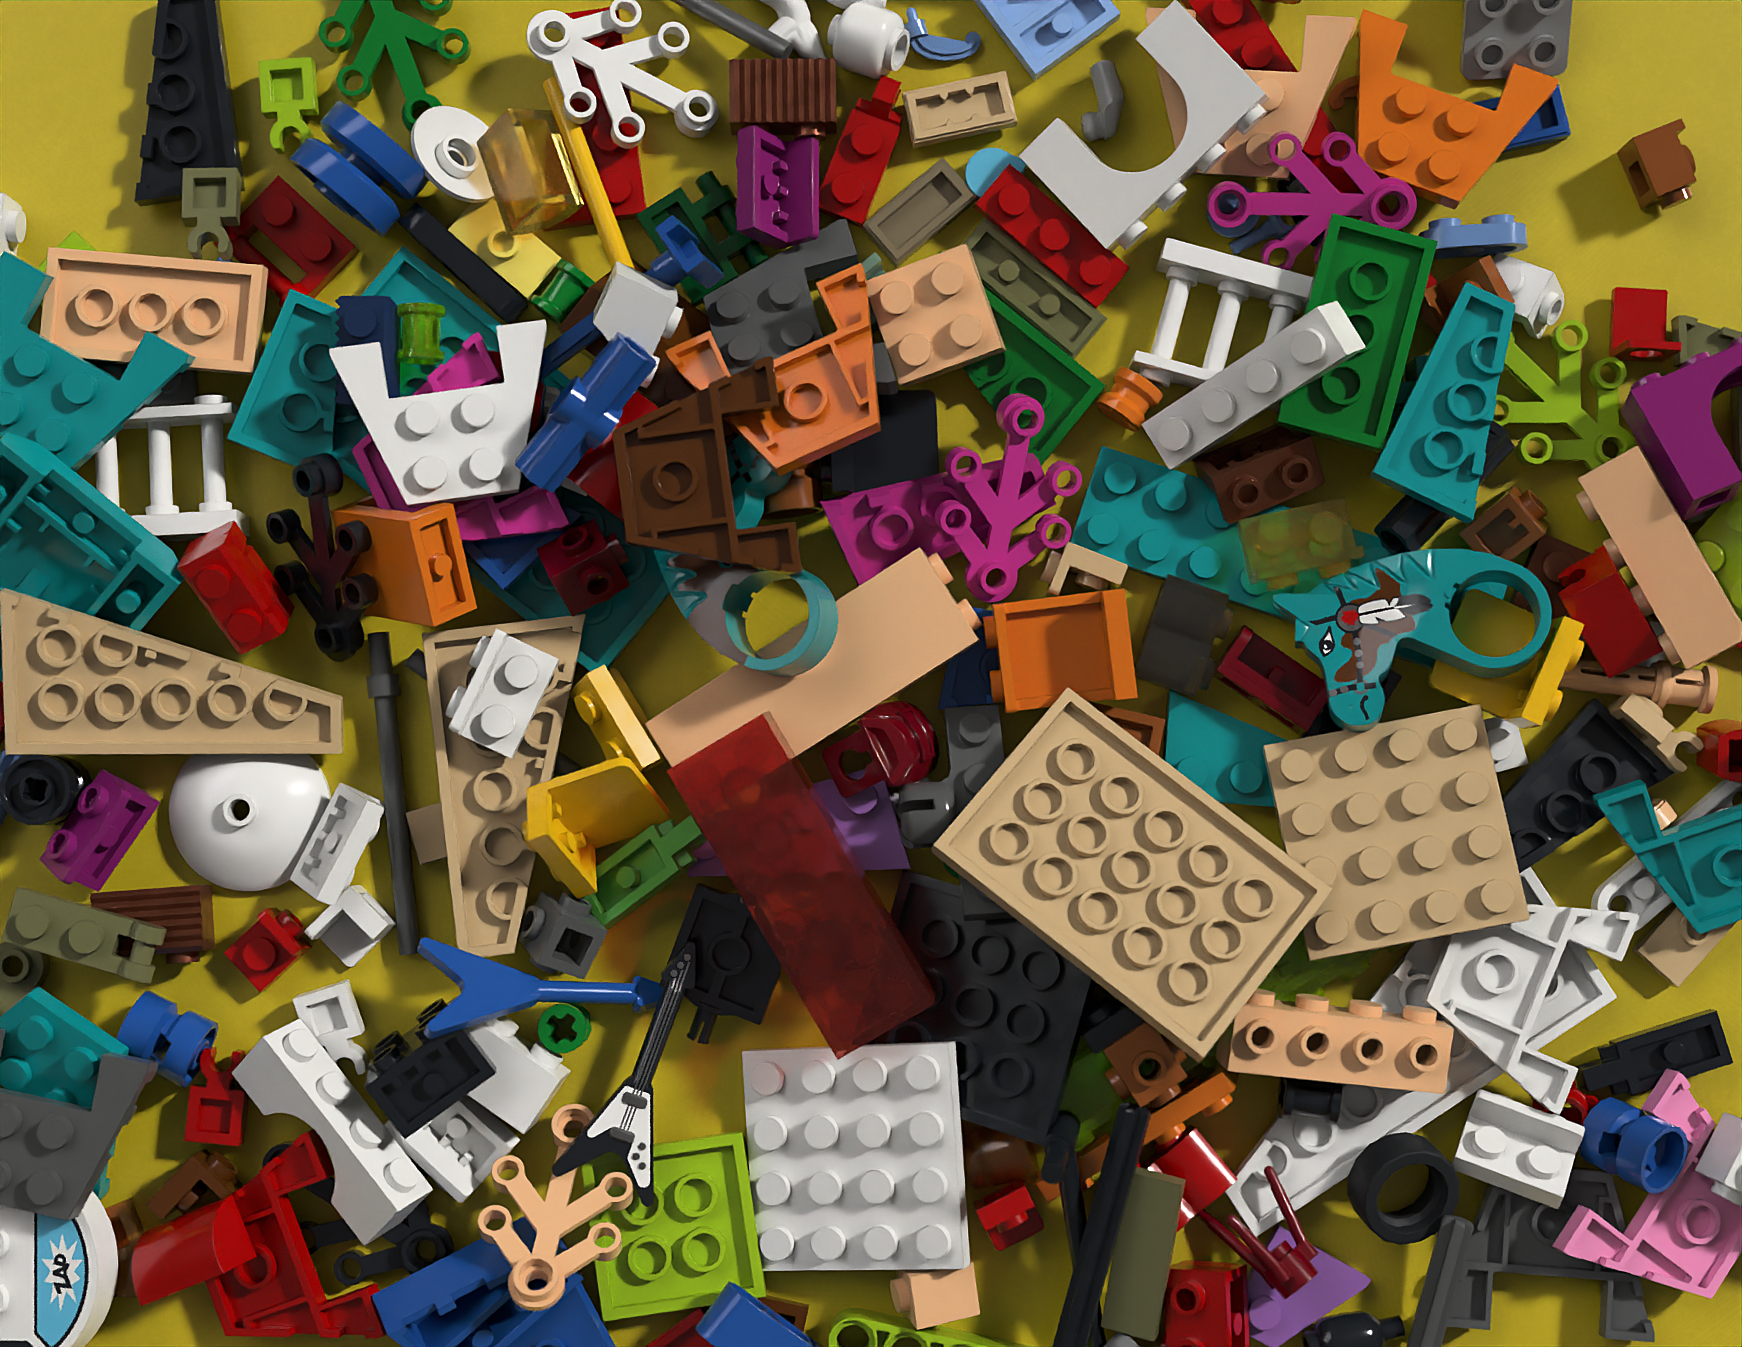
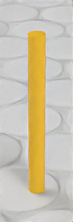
(588, 178)

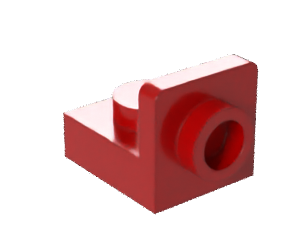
(269, 947)
(1009, 1215)

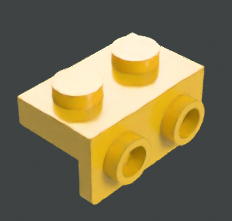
(616, 718)

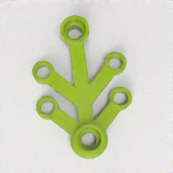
(1562, 403)

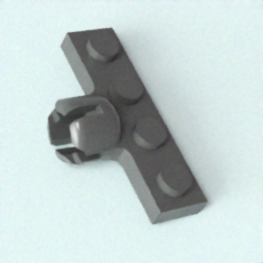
(931, 807)

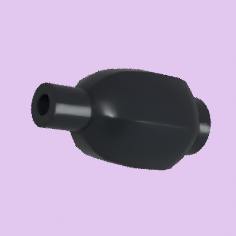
(1353, 1330)

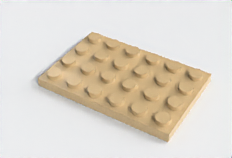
(1132, 873)

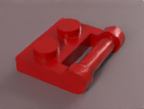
(298, 233)

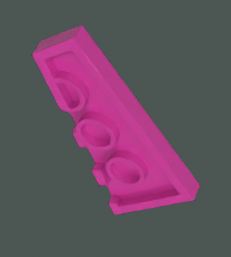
(896, 519)

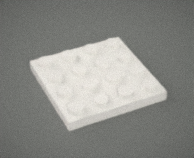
(857, 1157)

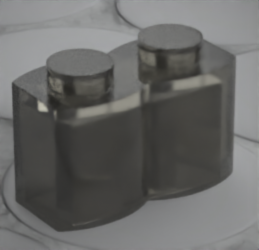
(1181, 637)

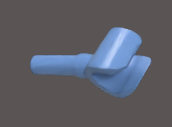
(1273, 227)

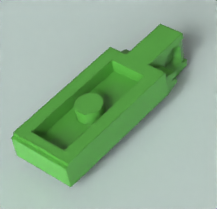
(644, 868)

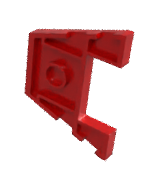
(280, 1287)

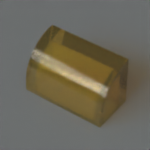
(529, 171)

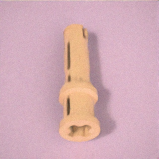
(1658, 683)

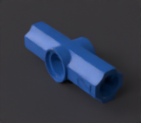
(585, 412)

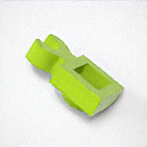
(288, 94)

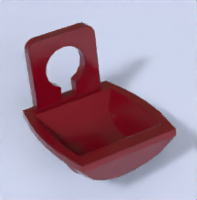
(899, 743)

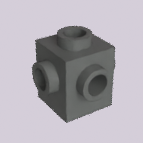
(561, 934)

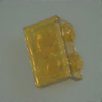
(1298, 542)

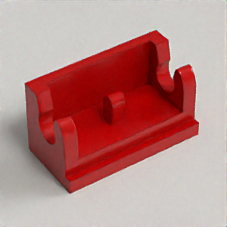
(1610, 615)

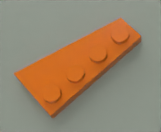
(1166, 1122)

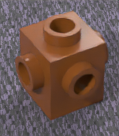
(1160, 1081)

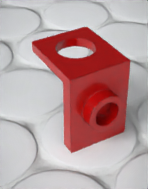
(1640, 325)

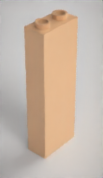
(885, 641)

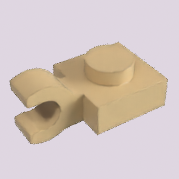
(1648, 725)

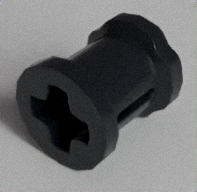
(1309, 1099)

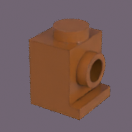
(1659, 166)

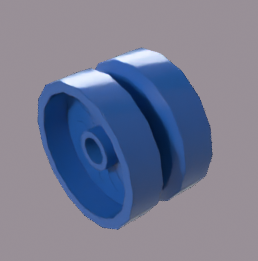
(363, 165)

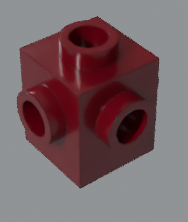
(585, 566)

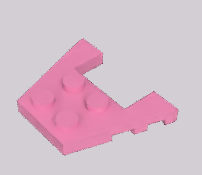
(1678, 1235)

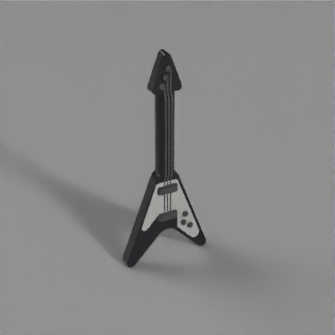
(626, 1118)

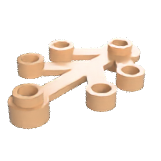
(552, 1220)

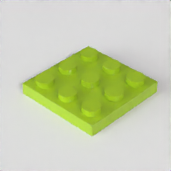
(691, 1235)

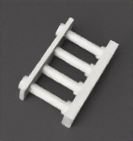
(1236, 281)
(162, 516)

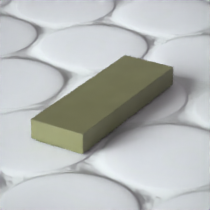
(1033, 290)
(1143, 1255)

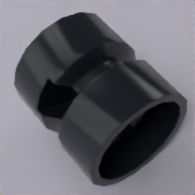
(43, 788)

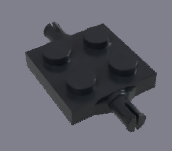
(732, 964)

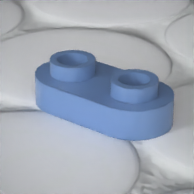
(1494, 235)

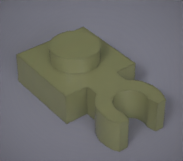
(209, 203)

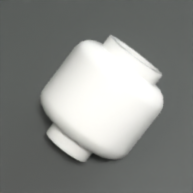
(868, 40)

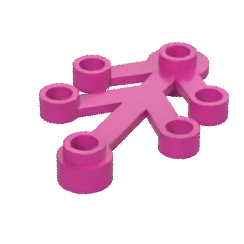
(1321, 200)
(1006, 507)

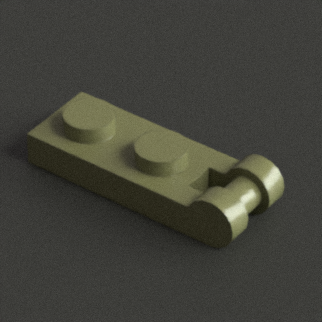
(82, 934)

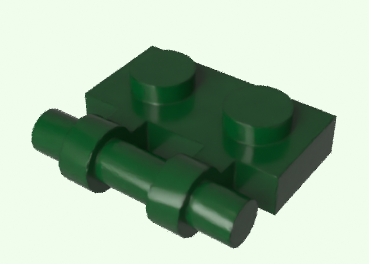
(718, 202)

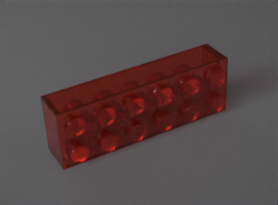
(803, 885)

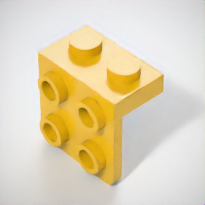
(1498, 630)
(585, 812)

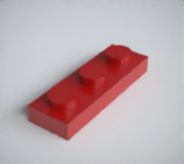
(1051, 236)

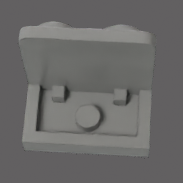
(1514, 32)

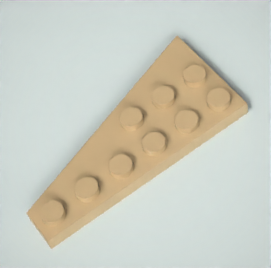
(120, 691)
(485, 790)

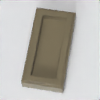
(919, 212)

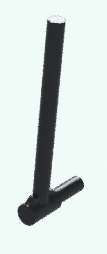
(1062, 1167)

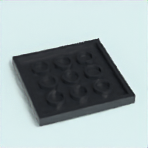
(1003, 1002)

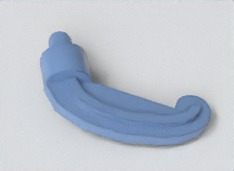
(938, 47)

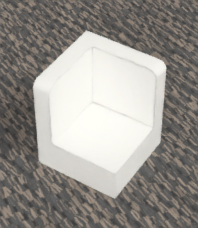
(352, 925)

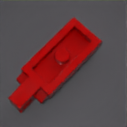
(862, 155)

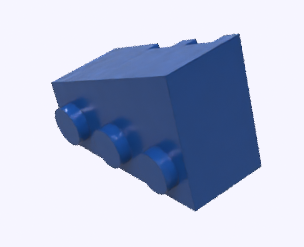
(463, 1299)

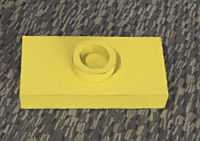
(517, 259)

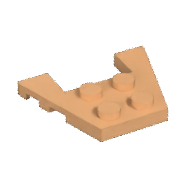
(1290, 106)

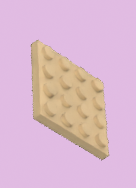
(1400, 830)

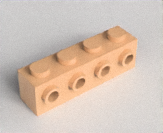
(1662, 557)
(1338, 1043)

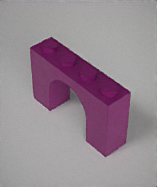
(1677, 431)

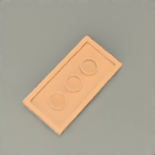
(110, 299)

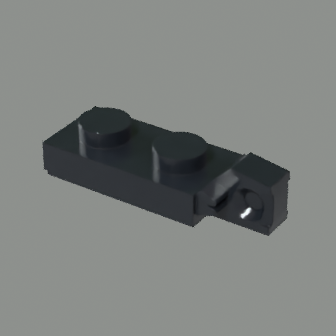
(1640, 1059)

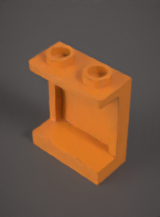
(413, 561)
(1058, 645)

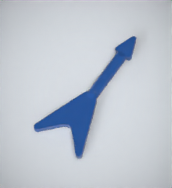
(498, 990)

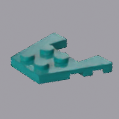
(56, 394)
(1691, 862)
(54, 1055)

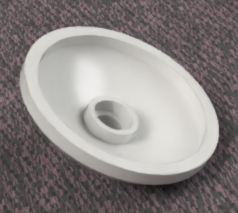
(256, 853)

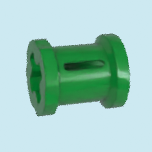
(562, 292)
(547, 1027)

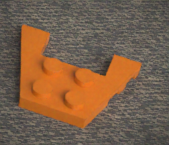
(1427, 135)
(822, 388)

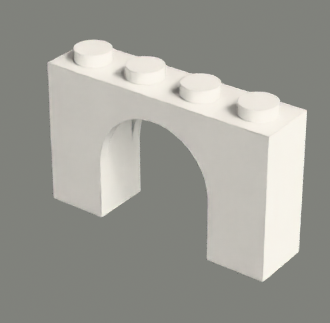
(1218, 104)

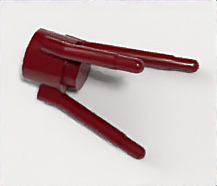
(1282, 1267)

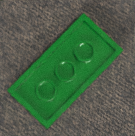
(1380, 286)

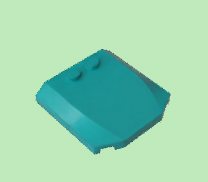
(74, 543)

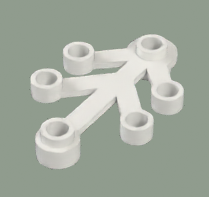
(615, 69)

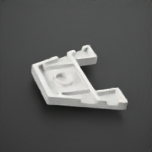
(451, 440)
(1497, 979)

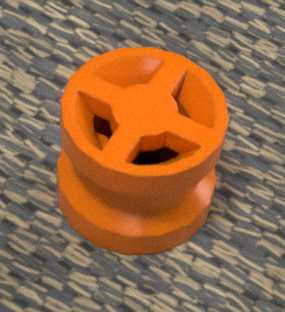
(1129, 399)

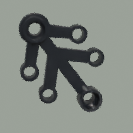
(337, 625)
(404, 1236)

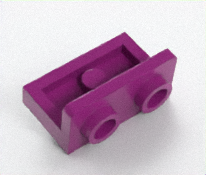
(777, 188)
(98, 831)

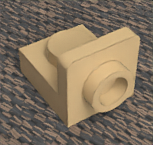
(1092, 569)

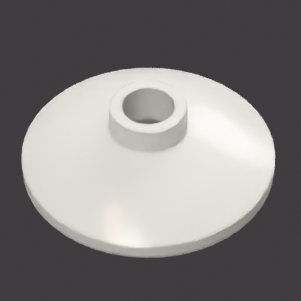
(448, 152)

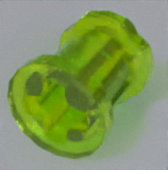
(421, 333)

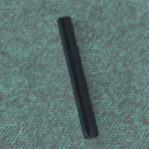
(1102, 1226)

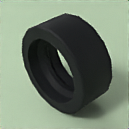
(1378, 1163)

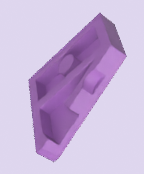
(1278, 1320)

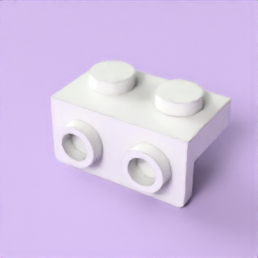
(458, 1146)

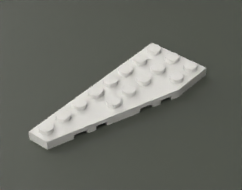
(1317, 1155)

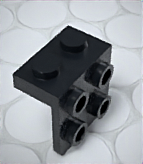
(896, 454)

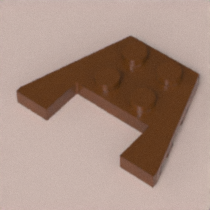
(680, 483)

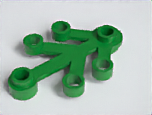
(390, 31)

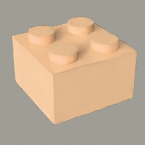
(934, 316)

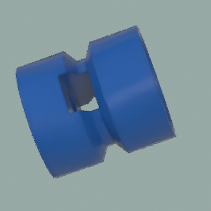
(154, 1023)
(1633, 1145)

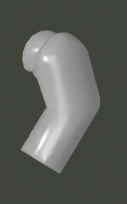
(1110, 103)

